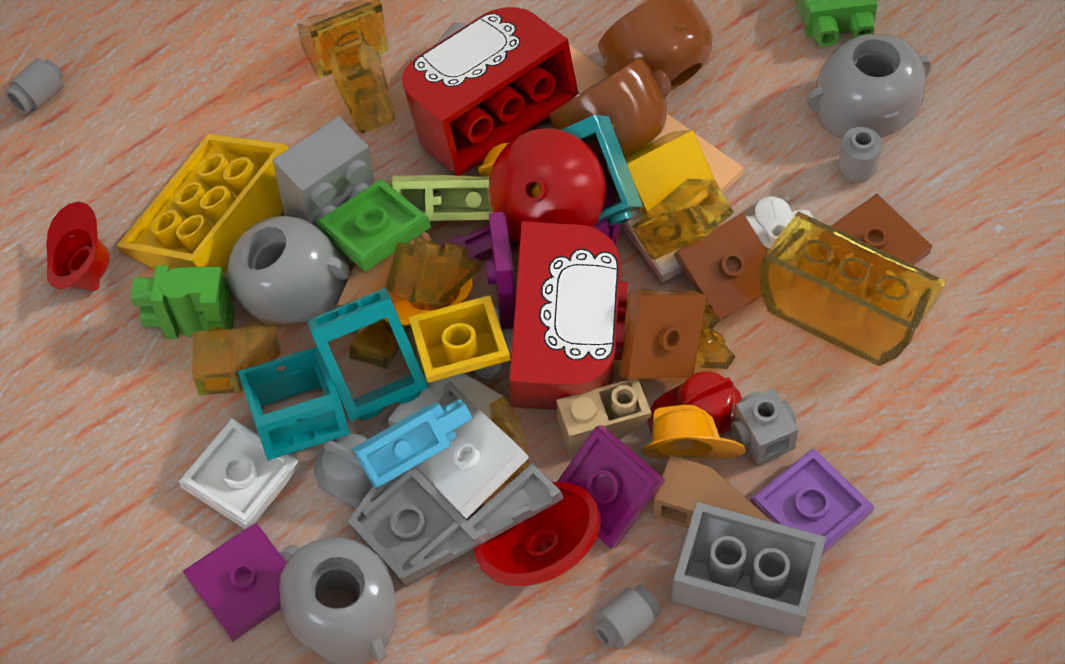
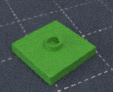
(373, 224)

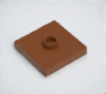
(884, 229)
(725, 266)
(662, 335)

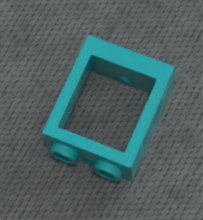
(601, 128)
(349, 319)
(300, 424)

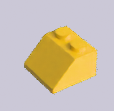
(458, 339)

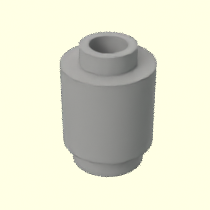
(34, 85)
(859, 154)
(626, 617)

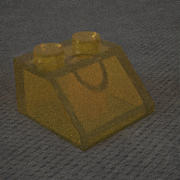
(340, 26)

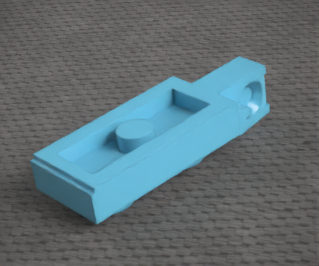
(410, 441)

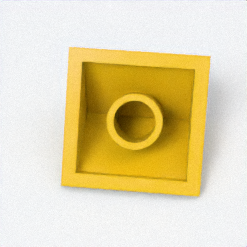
(665, 166)

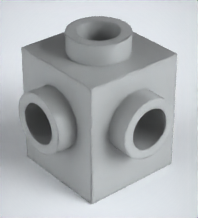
(765, 425)

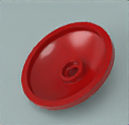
(564, 169)
(544, 543)

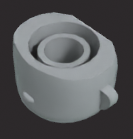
(870, 84)
(286, 271)
(339, 634)

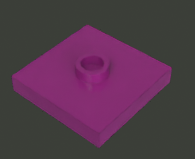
(500, 269)
(616, 481)
(239, 581)

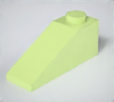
(446, 196)

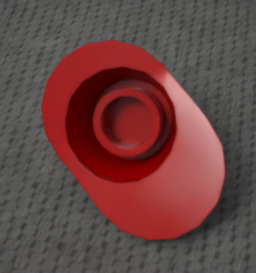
(74, 250)
(705, 391)

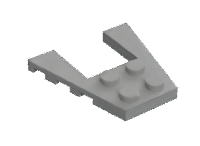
(420, 529)

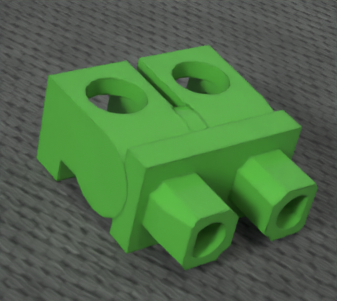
(829, 18)
(184, 300)

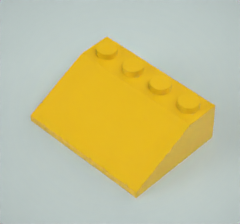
(208, 205)

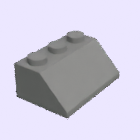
(747, 569)

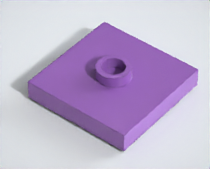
(814, 500)

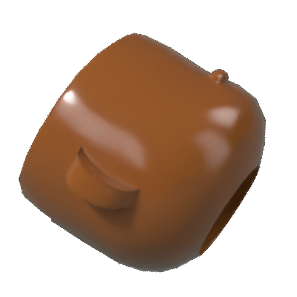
(664, 34)
(631, 99)

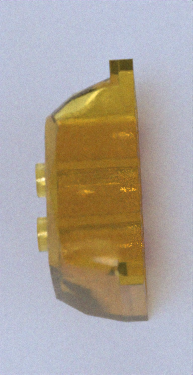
(846, 290)

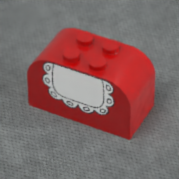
(487, 85)
(565, 314)

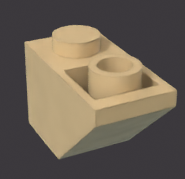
(615, 406)

